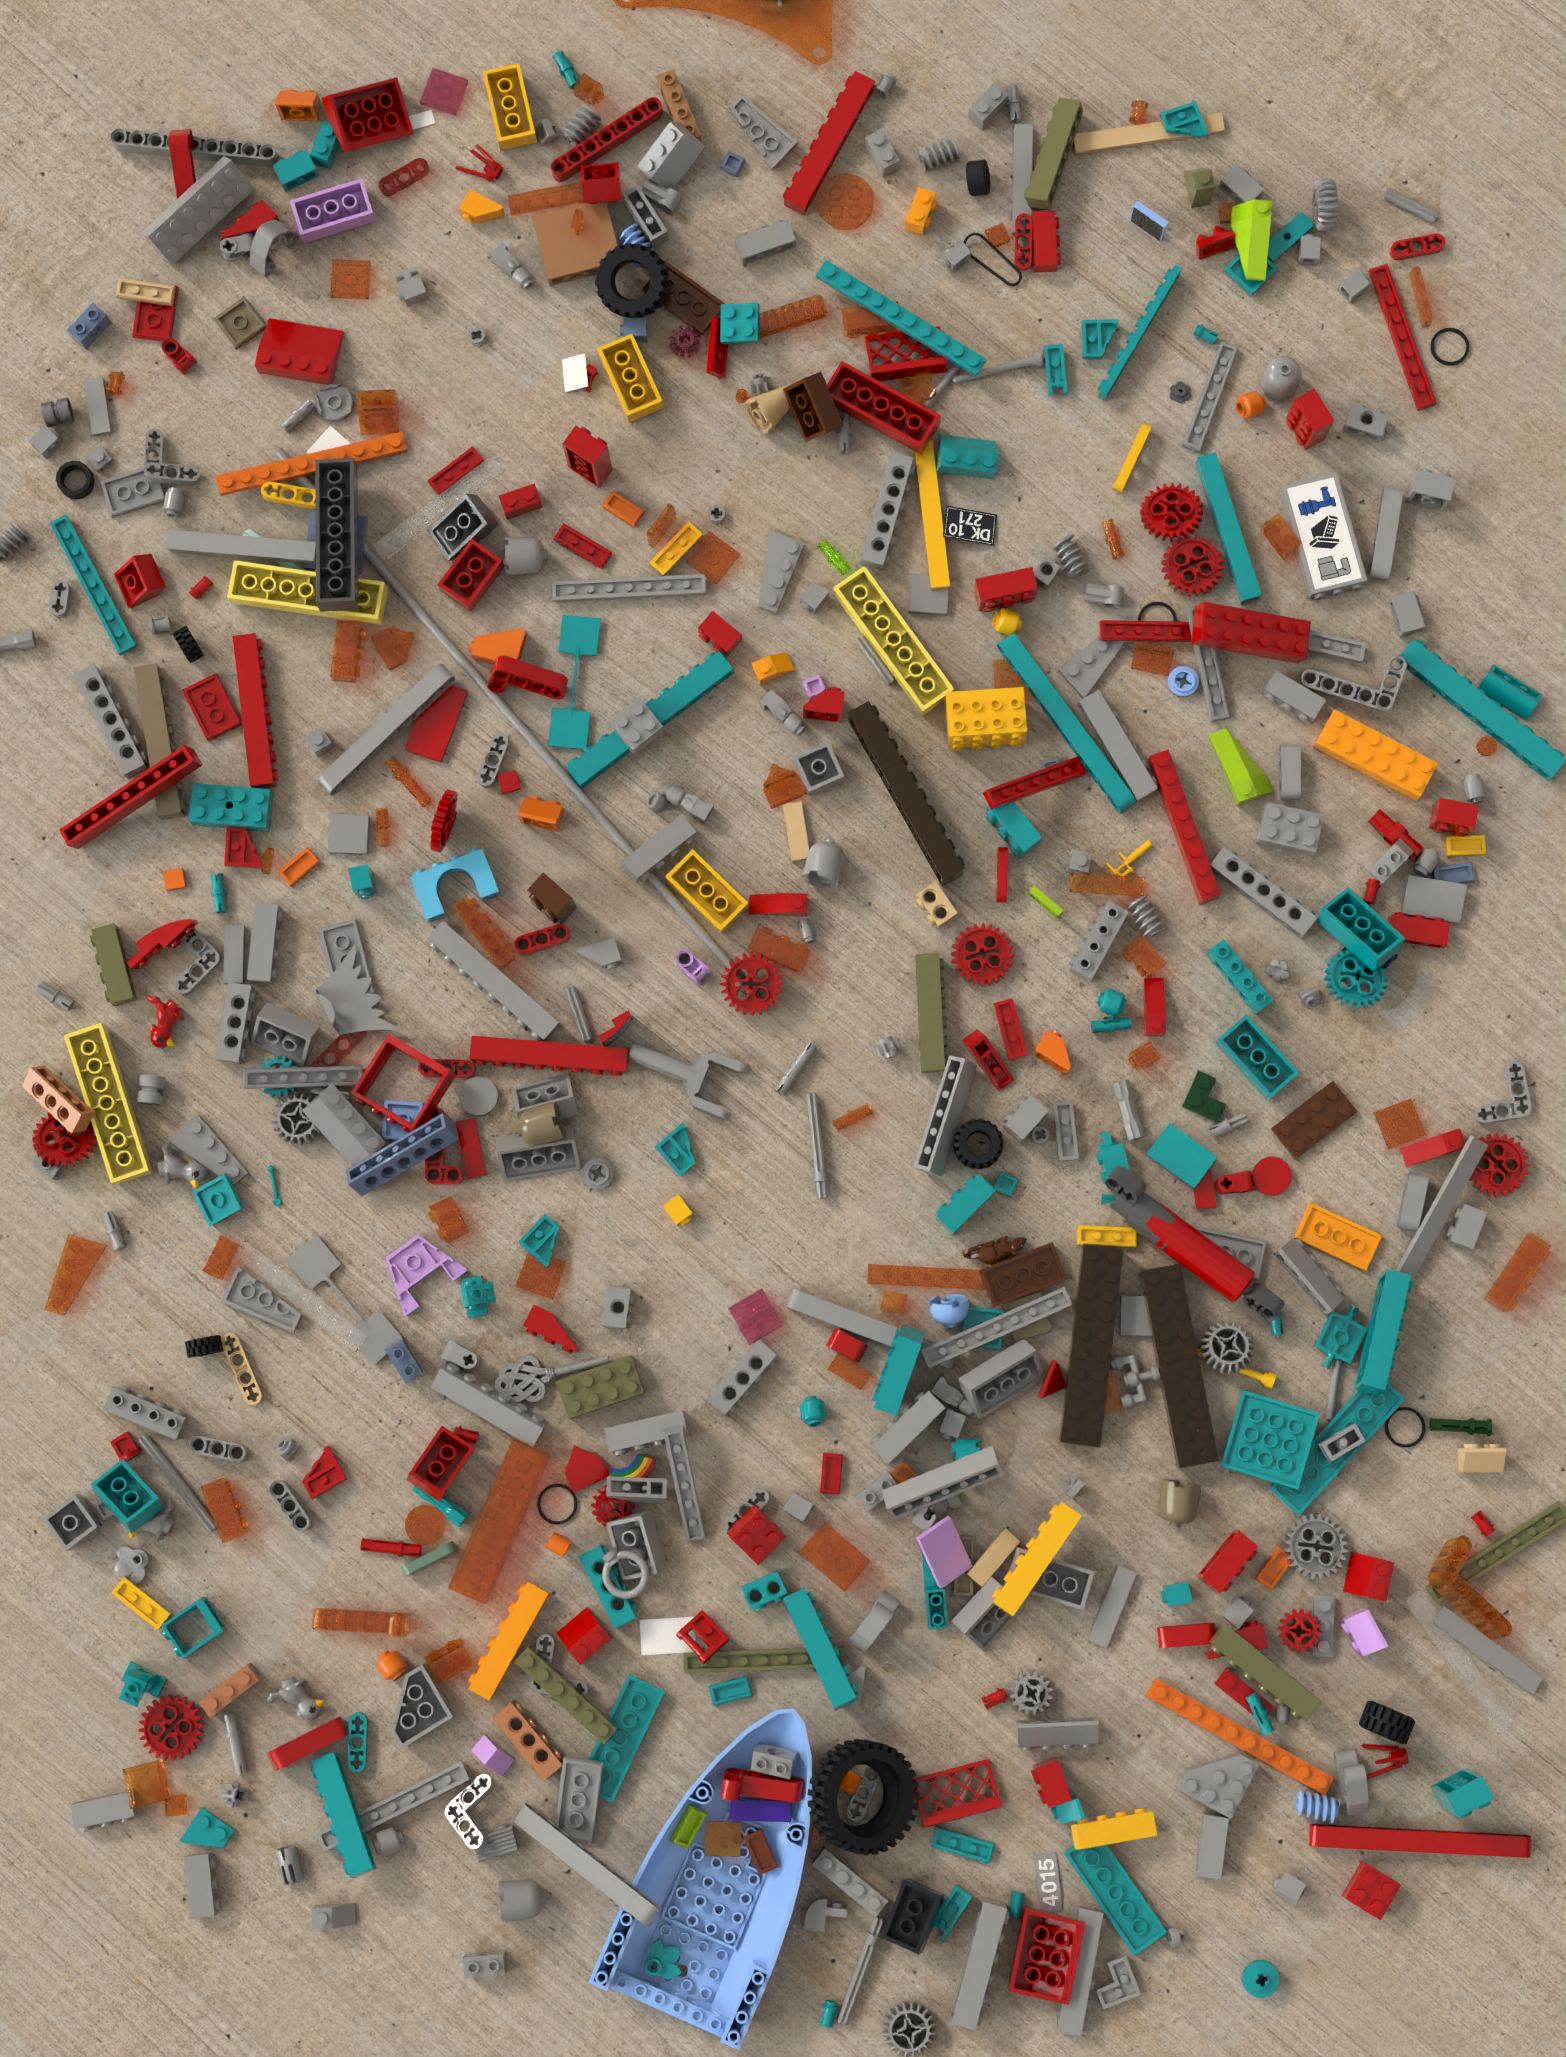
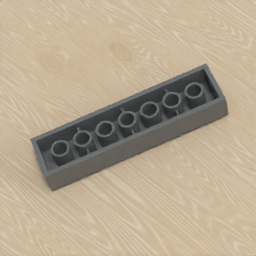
(336, 534)

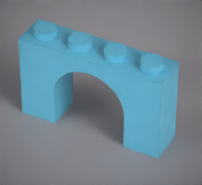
(427, 882)

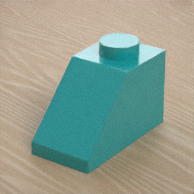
(1068, 1811)

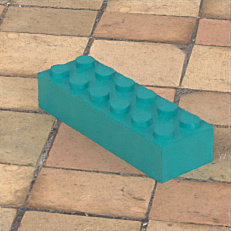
(1383, 1332)

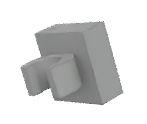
(546, 132)
(1073, 1488)

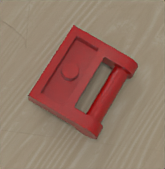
(707, 1631)

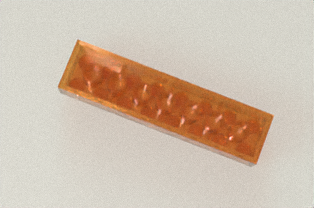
(499, 1521)

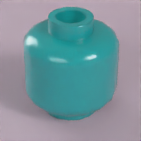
(1112, 1002)
(813, 1411)

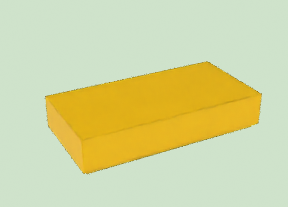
(1465, 846)

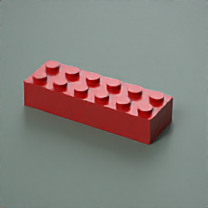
(883, 408)
(1251, 632)

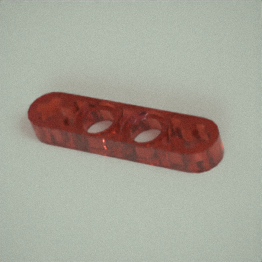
(334, 1049)

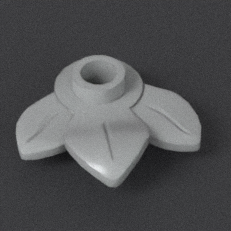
(129, 1565)

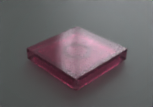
(444, 91)

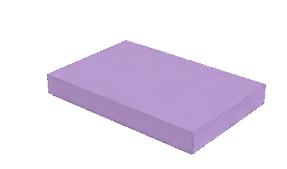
(944, 1552)

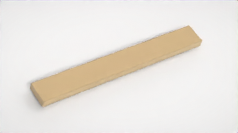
(1137, 135)

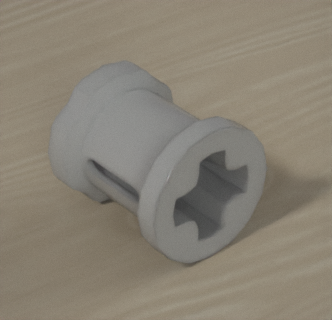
(885, 84)
(160, 624)

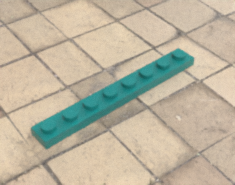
(1134, 338)
(93, 585)

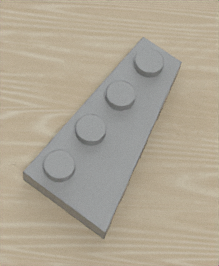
(764, 133)
(779, 564)
(1089, 664)
(205, 1147)
(256, 1299)

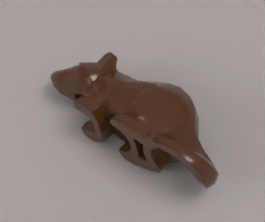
(992, 1253)

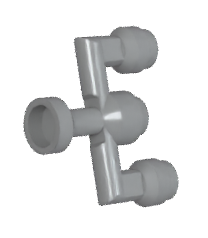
(1134, 1379)

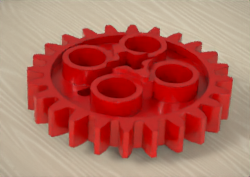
(1183, 502)
(1200, 580)
(443, 820)
(977, 938)
(752, 966)
(56, 1151)
(1508, 1152)
(184, 1739)

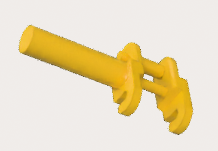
(1130, 859)

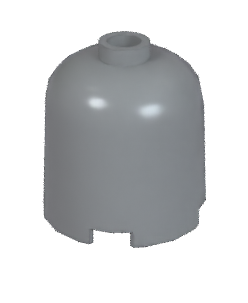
(1281, 378)
(523, 555)
(824, 864)
(521, 1899)

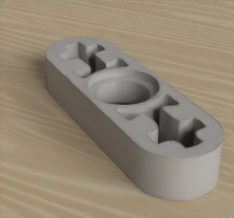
(493, 775)
(752, 1496)

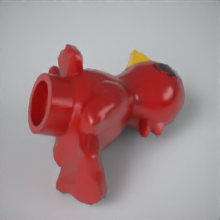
(166, 1016)

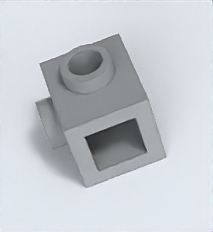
(1289, 1888)

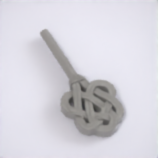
(509, 1377)

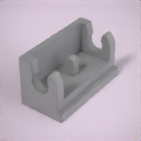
(923, 1521)

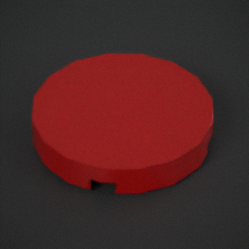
(1271, 1176)

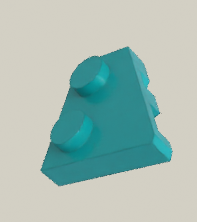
(1184, 121)
(1096, 337)
(677, 1150)
(208, 1830)

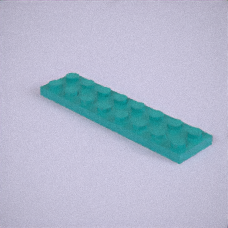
(1369, 1415)

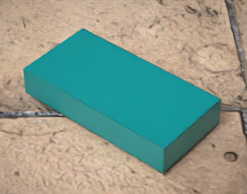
(730, 1690)

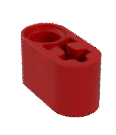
(847, 1345)

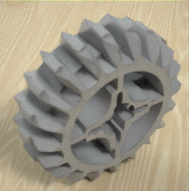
(1325, 204)
(296, 1127)
(1234, 1351)
(912, 2047)

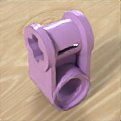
(693, 967)

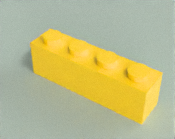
(1114, 1829)

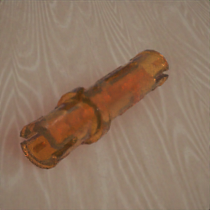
(403, 775)

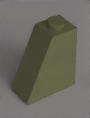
(1199, 186)

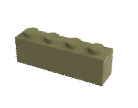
(113, 963)

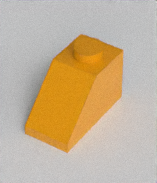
(480, 208)
(772, 667)

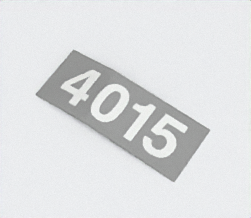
(1048, 1882)

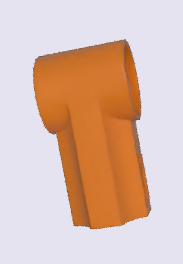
(558, 1544)

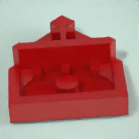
(584, 1469)

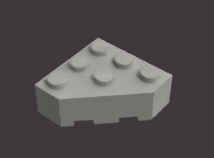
(419, 1707)
(1219, 1782)

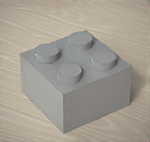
(1431, 489)
(636, 726)
(818, 768)
(1025, 1119)
(72, 1522)

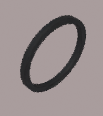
(1456, 331)
(1157, 603)
(1422, 1433)
(539, 1507)

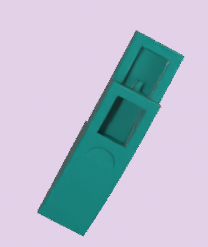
(935, 1599)

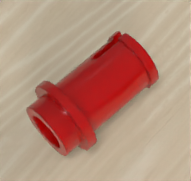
(200, 588)
(1371, 891)
(467, 1435)
(1482, 1523)
(996, 1698)

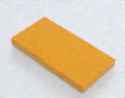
(1338, 1236)

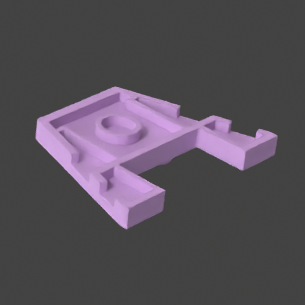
(413, 1263)

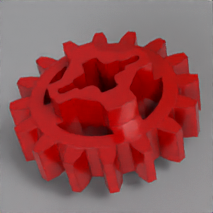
(604, 1507)
(1299, 1639)

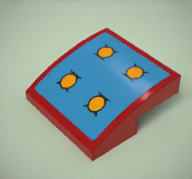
(621, 1024)

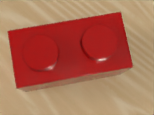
(520, 501)
(719, 634)

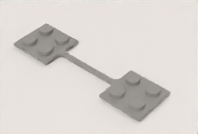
(315, 1264)

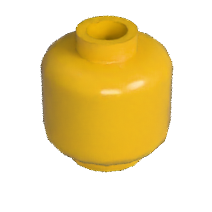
(1006, 621)

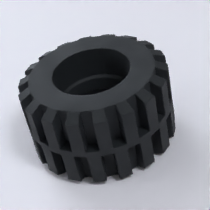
(985, 1128)
(1386, 1722)

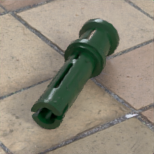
(1471, 1426)

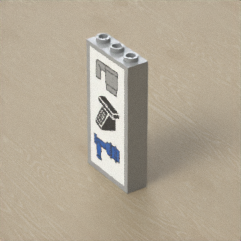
(1328, 545)

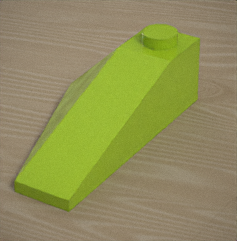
(1252, 230)
(1241, 772)

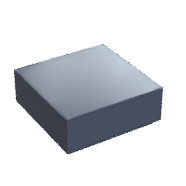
(732, 164)

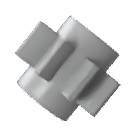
(761, 384)
(888, 1047)
(233, 1795)

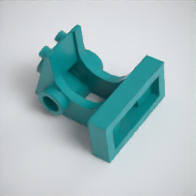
(476, 1295)
(138, 1681)

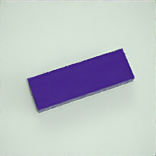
(760, 1810)

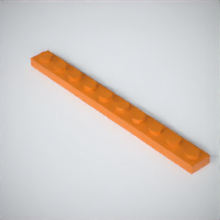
(305, 464)
(1240, 1736)

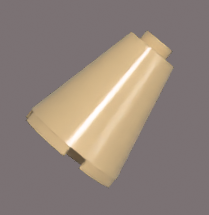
(767, 409)

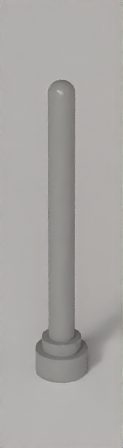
(1033, 360)

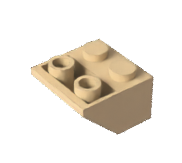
(1478, 1459)

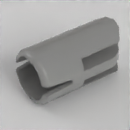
(289, 1864)

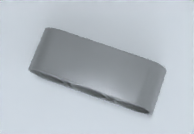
(1289, 772)
(1412, 1201)
(209, 1448)
(282, 1500)

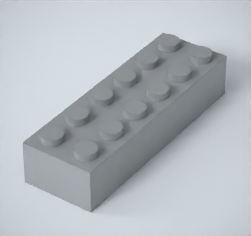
(197, 210)
(978, 1963)

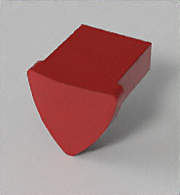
(125, 1447)

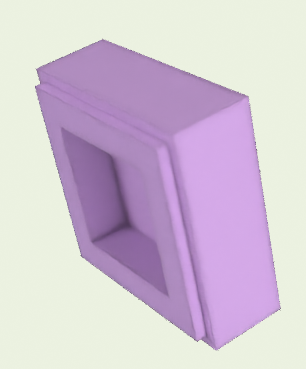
(813, 686)

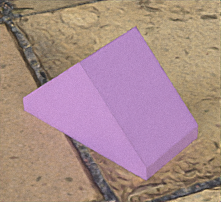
(492, 1755)

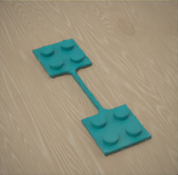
(569, 726)

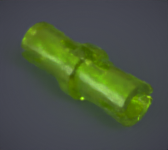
(834, 557)

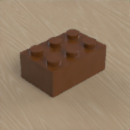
(813, 406)
(551, 898)

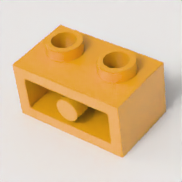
(920, 211)

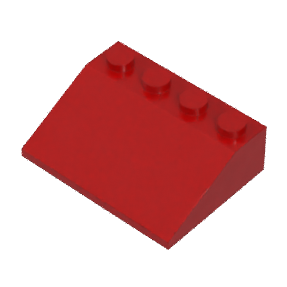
(368, 114)
(299, 351)
(1046, 1955)

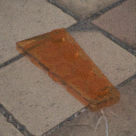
(73, 1270)

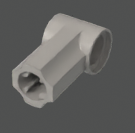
(665, 198)
(1109, 596)

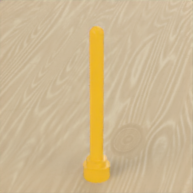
(1267, 1378)

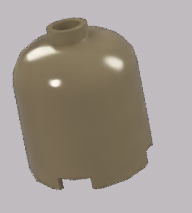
(541, 1124)
(1178, 1502)

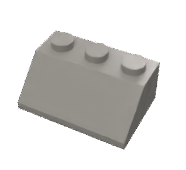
(671, 155)
(284, 1034)
(554, 1089)
(639, 1535)
(982, 1619)

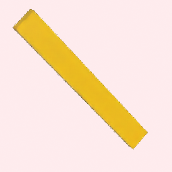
(932, 518)

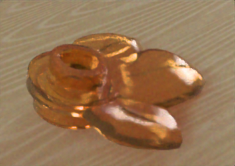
(921, 388)

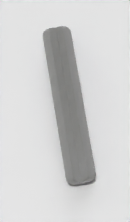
(1411, 205)
(875, 660)
(579, 1014)

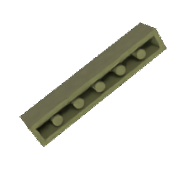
(1054, 153)
(930, 1012)
(1264, 1671)
(566, 1694)

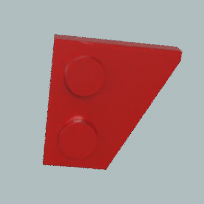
(240, 849)
(324, 1474)

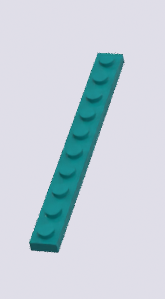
(901, 318)

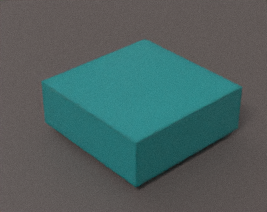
(1005, 1184)

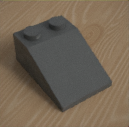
(460, 524)

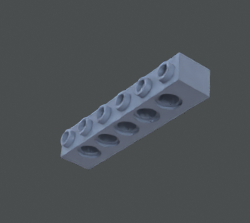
(402, 1154)

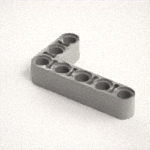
(1358, 688)

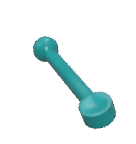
(276, 1201)

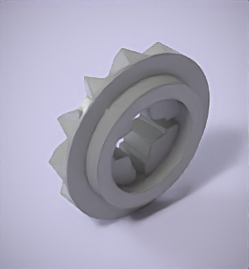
(600, 1182)

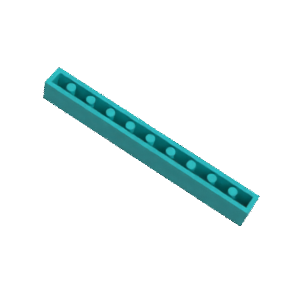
(665, 708)
(1481, 710)

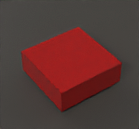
(509, 782)

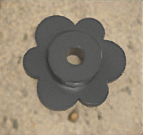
(1176, 395)

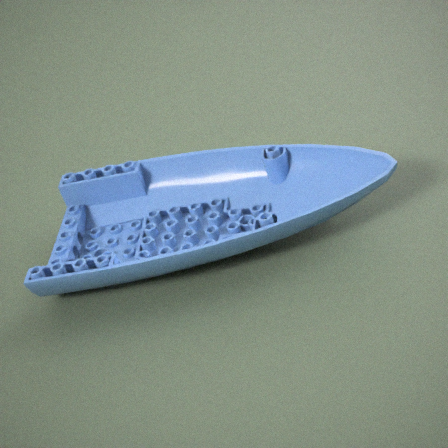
(715, 1905)

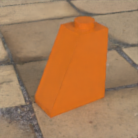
(506, 643)

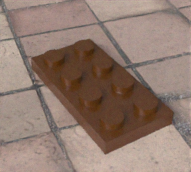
(689, 300)
(1313, 1120)
(1022, 1274)

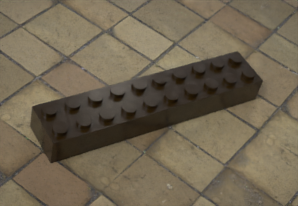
(905, 793)
(1091, 1345)
(1178, 1366)

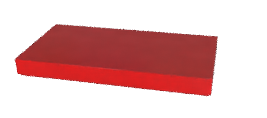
(436, 725)

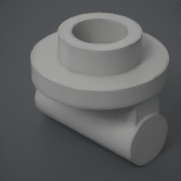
(1309, 997)
(287, 1448)

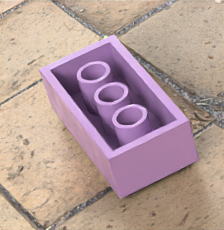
(332, 210)

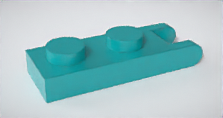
(1055, 368)
(952, 1910)

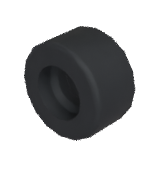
(978, 177)

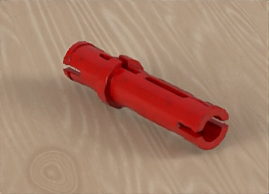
(398, 1548)

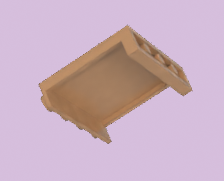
(572, 255)

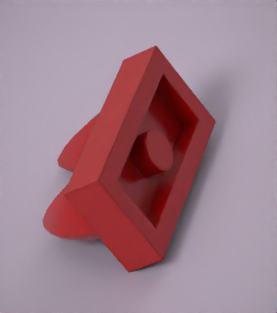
(1220, 241)

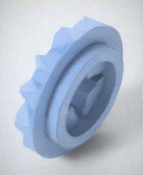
(1191, 678)

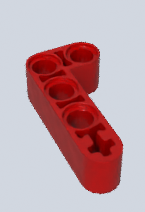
(182, 159)
(526, 676)
(439, 1165)
(307, 1743)
(760, 1785)

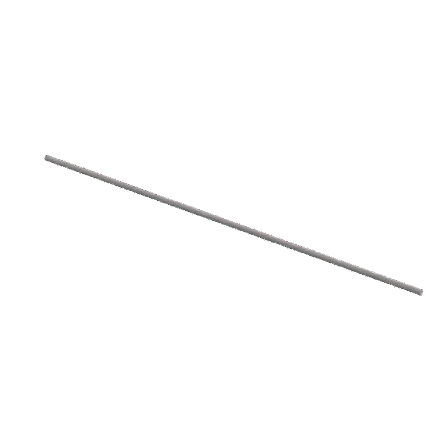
(536, 745)

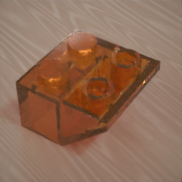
(378, 411)

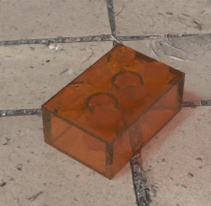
(834, 1556)

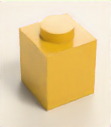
(678, 1211)

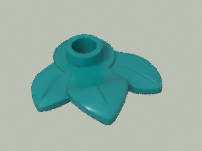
(665, 1958)

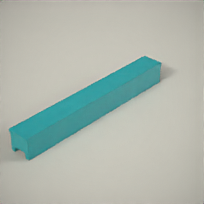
(1228, 528)

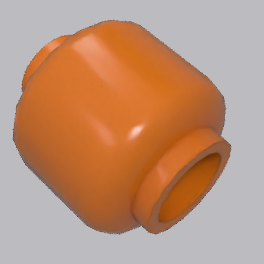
(1250, 405)
(392, 1665)

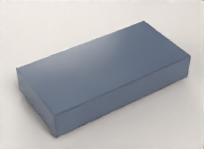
(1455, 873)

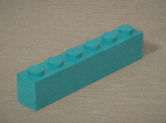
(820, 1649)
(343, 1815)

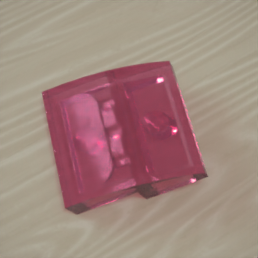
(755, 1316)

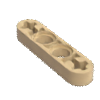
(244, 1367)

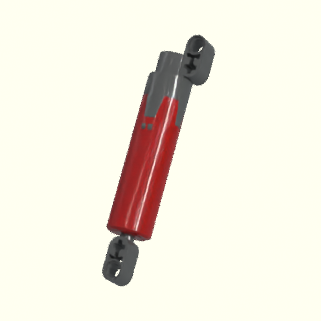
(1188, 1245)

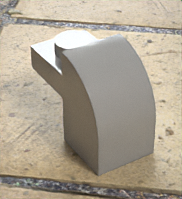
(817, 1913)

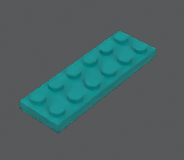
(633, 1716)
(1117, 1896)

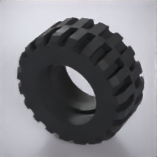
(658, 280)

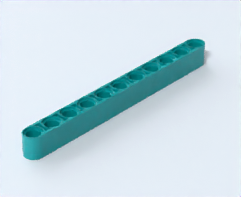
(1066, 723)

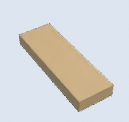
(145, 292)
(796, 831)
(993, 1557)

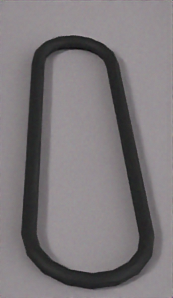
(1005, 258)

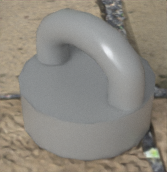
(656, 802)
(1174, 1938)

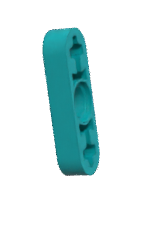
(362, 1757)

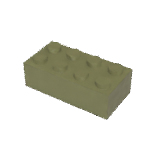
(600, 1387)

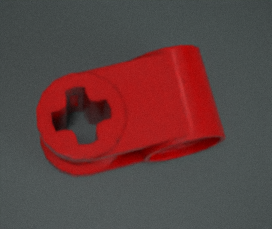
(179, 357)
(1238, 1183)

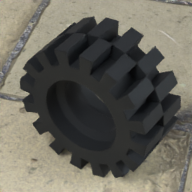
(188, 644)
(204, 1346)

